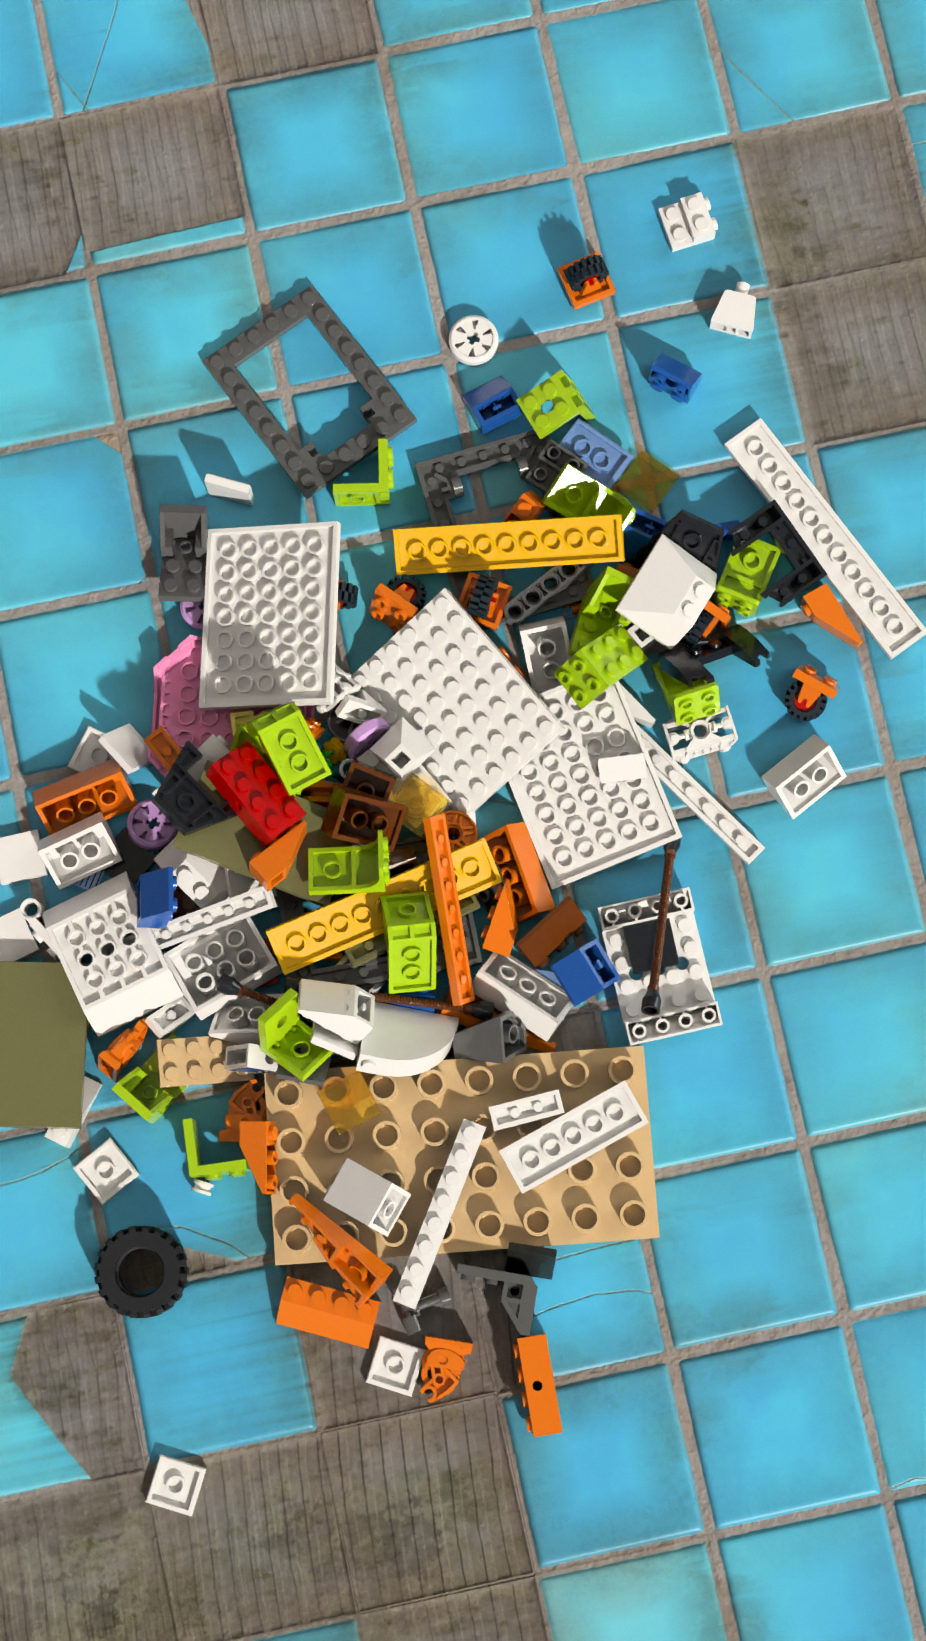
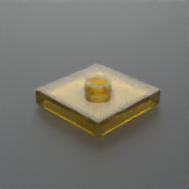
(647, 481)
(421, 803)
(349, 1102)

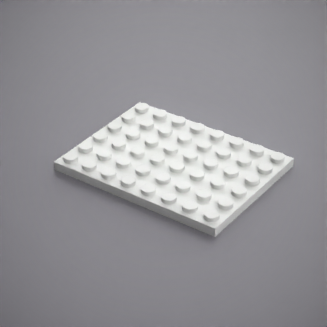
(270, 616)
(461, 699)
(567, 810)

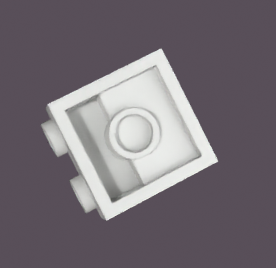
(688, 222)

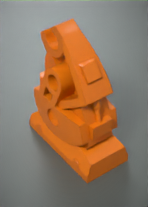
(122, 1050)
(243, 1108)
(446, 1362)

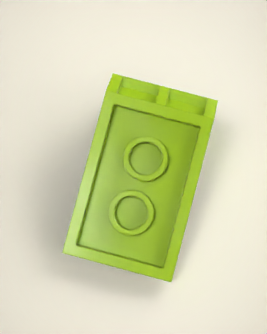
(598, 608)
(289, 746)
(409, 942)
(142, 1090)

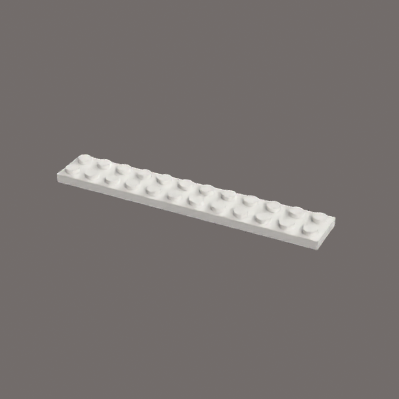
(836, 549)

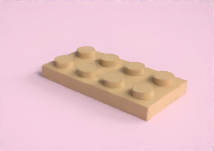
(195, 1062)

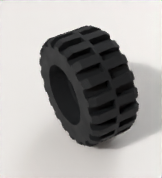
(109, 1271)

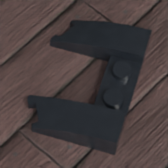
(805, 565)
(688, 665)

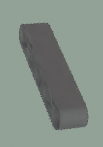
(544, 595)

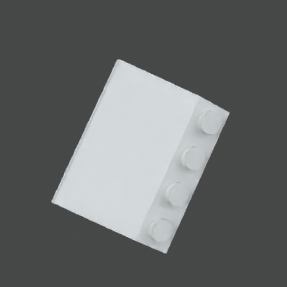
(229, 950)

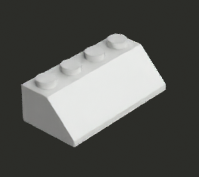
(524, 992)

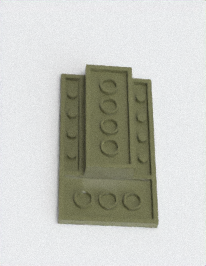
(233, 845)
(40, 1047)

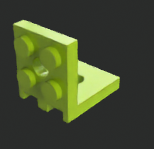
(566, 404)
(370, 493)
(284, 1032)
(210, 1171)

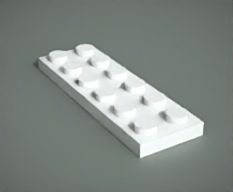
(573, 1137)

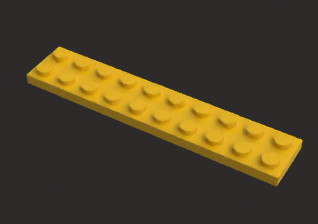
(509, 544)
(360, 915)

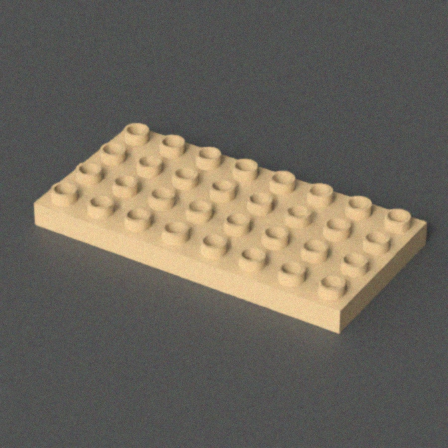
(410, 1142)

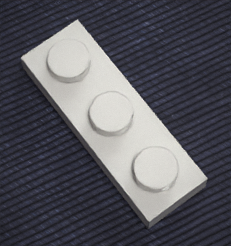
(526, 1110)

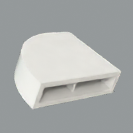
(405, 1041)

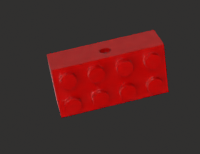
(255, 793)

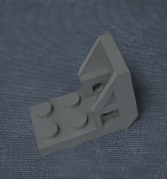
(183, 552)
(518, 1307)

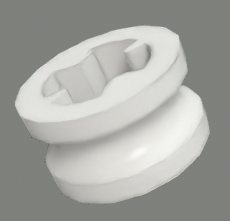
(202, 1187)

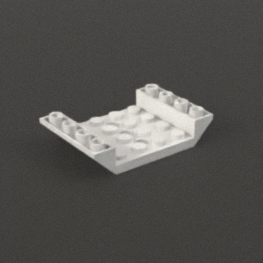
(118, 985)
(684, 994)

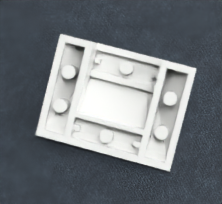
(668, 593)
(195, 876)

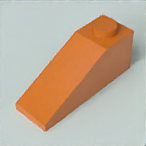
(827, 613)

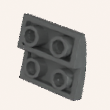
(550, 464)

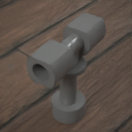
(410, 1315)

